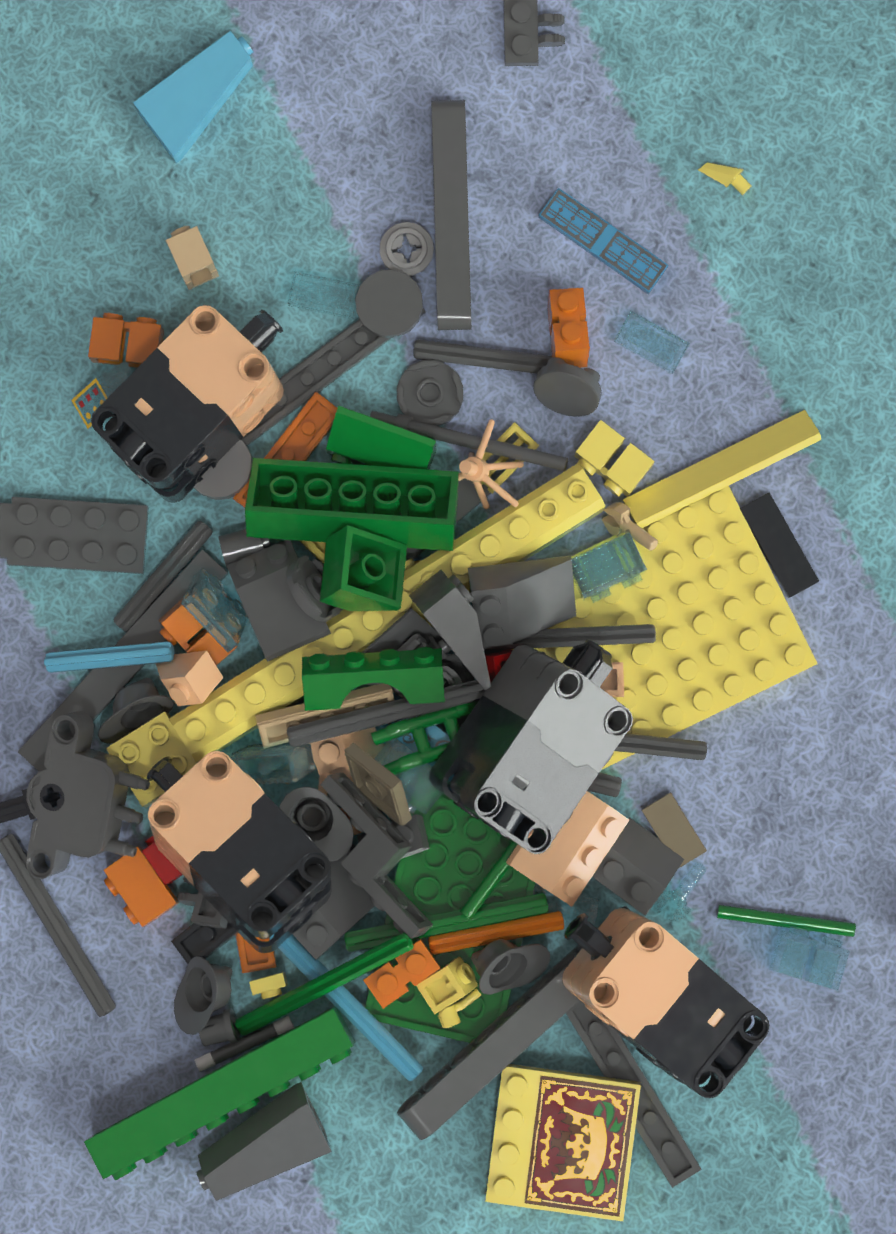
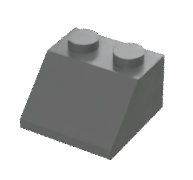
(638, 867)

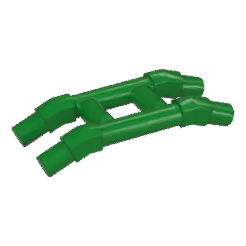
(417, 727)

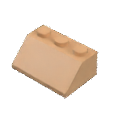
(574, 851)

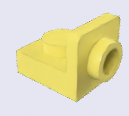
(448, 985)

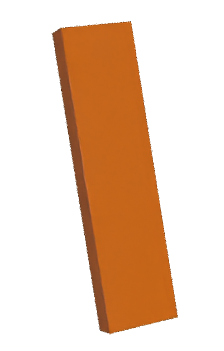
(301, 435)

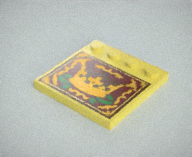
(563, 1142)

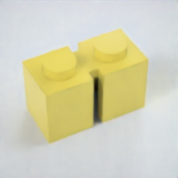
(600, 448)

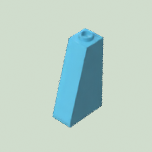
(192, 95)

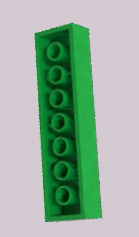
(220, 1092)

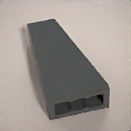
(264, 1145)

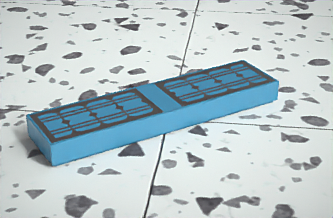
(603, 241)

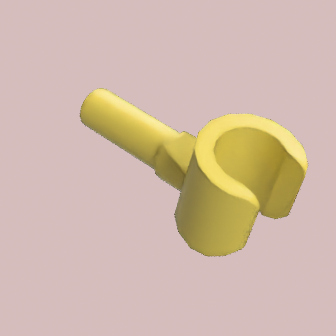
(449, 1016)

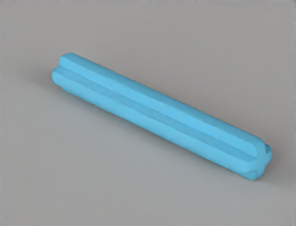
(109, 657)

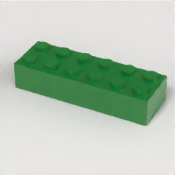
(321, 498)

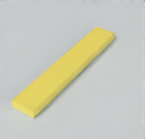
(722, 469)

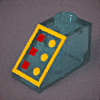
(99, 390)

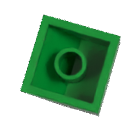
(363, 571)

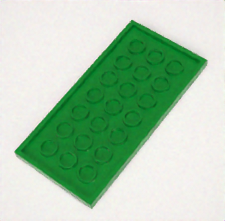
(443, 882)

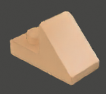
(330, 753)

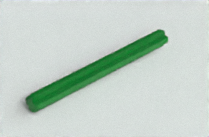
(453, 921)
(324, 984)

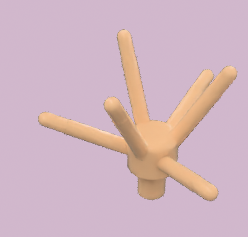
(477, 470)

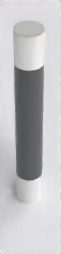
(245, 1043)

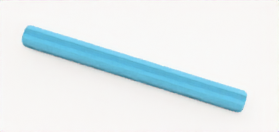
(354, 1011)

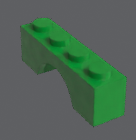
(412, 672)

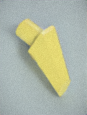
(727, 175)

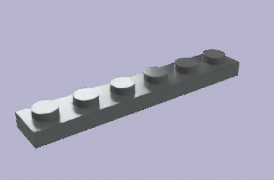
(652, 1119)

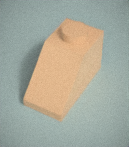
(189, 677)

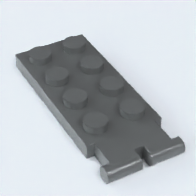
(74, 535)

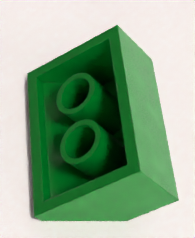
(377, 443)

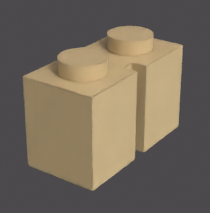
(191, 256)

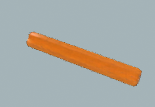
(505, 930)

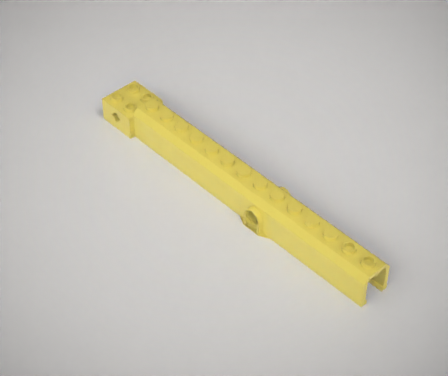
(277, 684)

